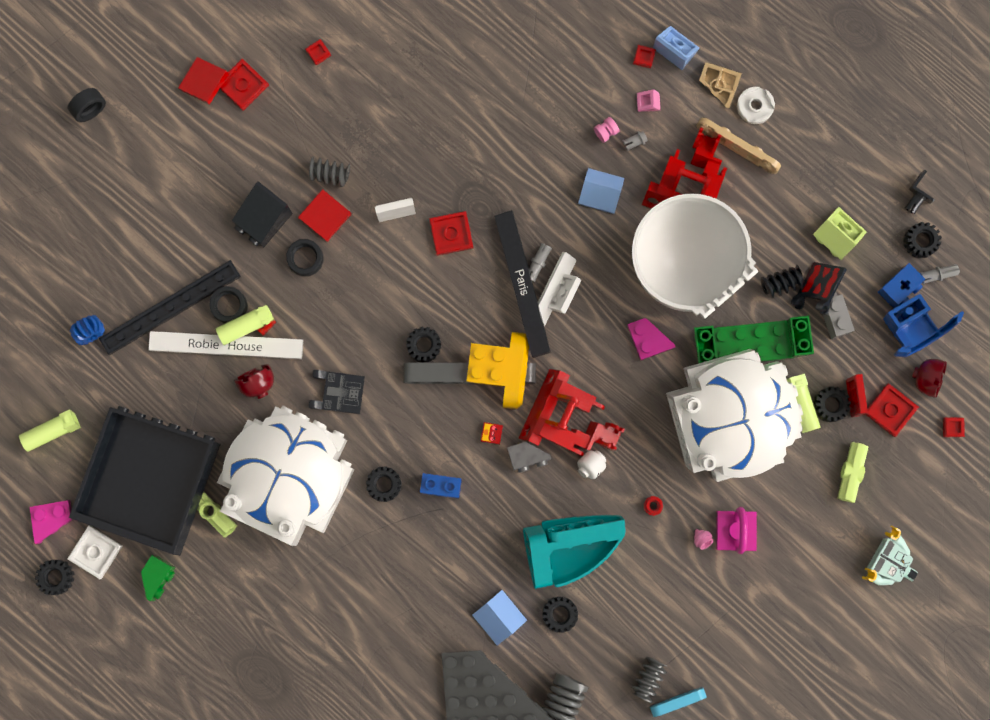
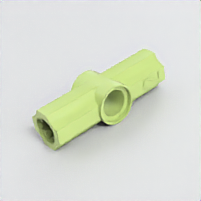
(852, 472)
(218, 520)

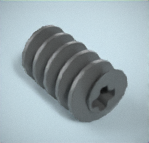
(328, 172)
(649, 679)

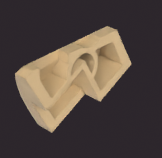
(721, 82)

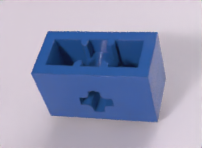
(909, 278)
(440, 486)

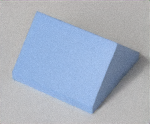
(675, 47)
(601, 191)
(499, 617)

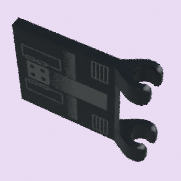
(341, 392)

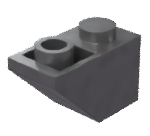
(526, 455)

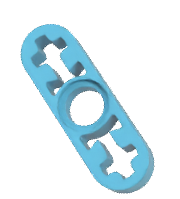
(678, 702)

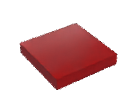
(203, 80)
(243, 84)
(325, 215)
(451, 233)
(857, 395)
(891, 410)

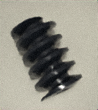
(782, 281)

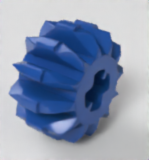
(87, 330)

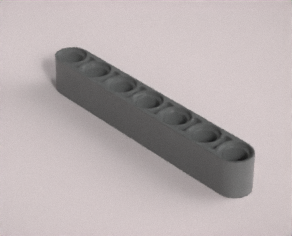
(448, 373)

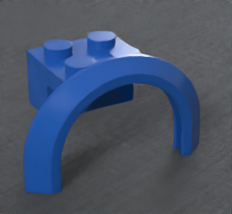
(914, 326)

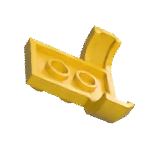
(501, 368)

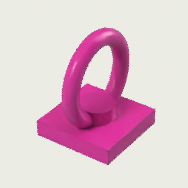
(736, 530)

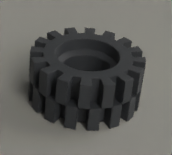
(928, 230)
(423, 333)
(843, 404)
(395, 484)
(46, 586)
(560, 626)

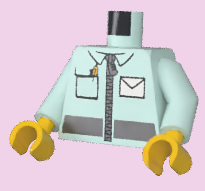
(891, 561)

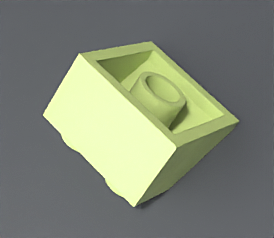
(839, 233)

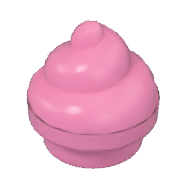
(702, 539)

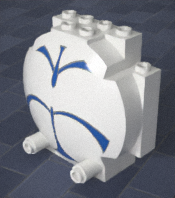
(735, 415)
(285, 475)

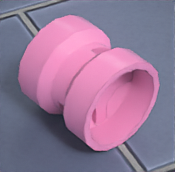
(606, 129)

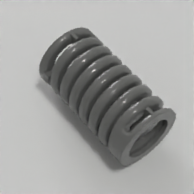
(569, 699)

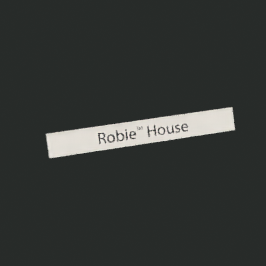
(212, 345)

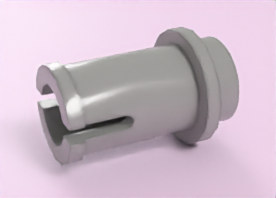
(636, 140)

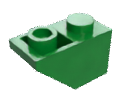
(155, 576)

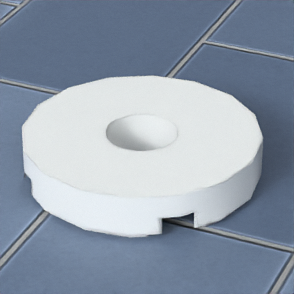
(752, 115)

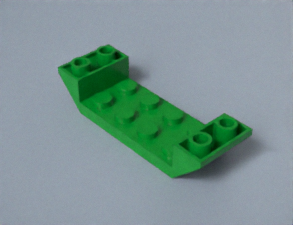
(770, 340)

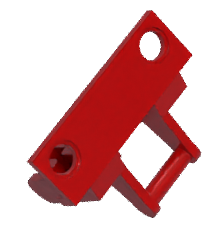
(675, 168)
(557, 433)

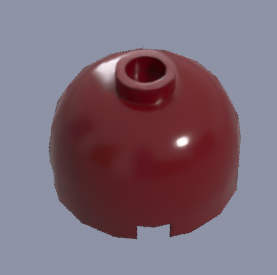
(930, 376)
(256, 382)

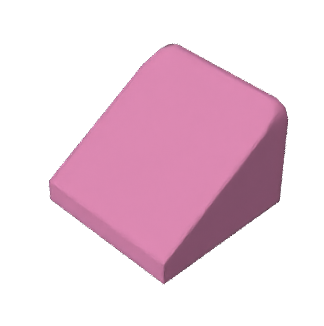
(648, 101)

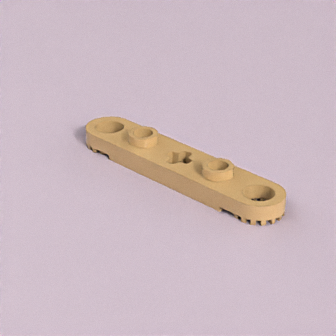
(751, 153)

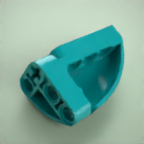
(570, 547)

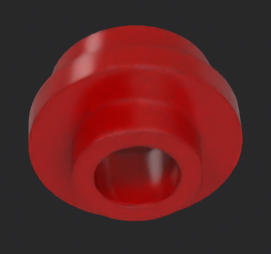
(659, 503)

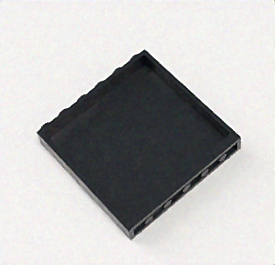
(145, 480)

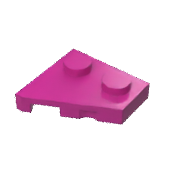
(648, 339)
(49, 518)

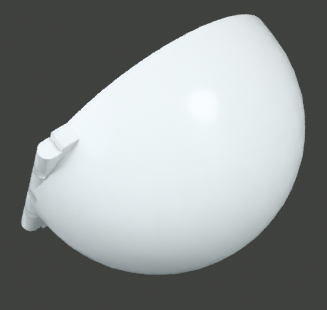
(692, 253)

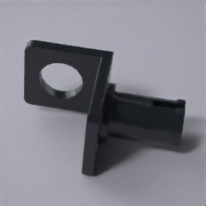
(919, 195)

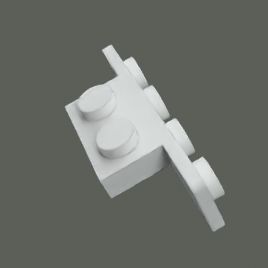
(559, 288)

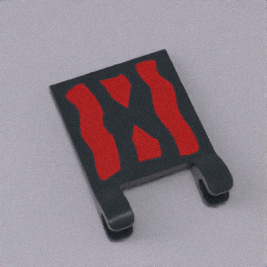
(820, 285)

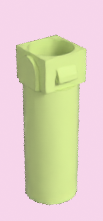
(244, 324)
(809, 417)
(50, 430)

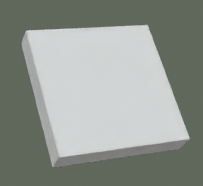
(395, 209)
(95, 552)

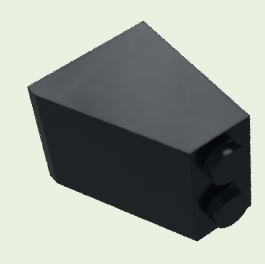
(261, 215)

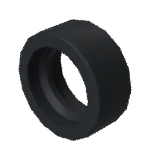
(86, 105)
(297, 245)
(224, 291)

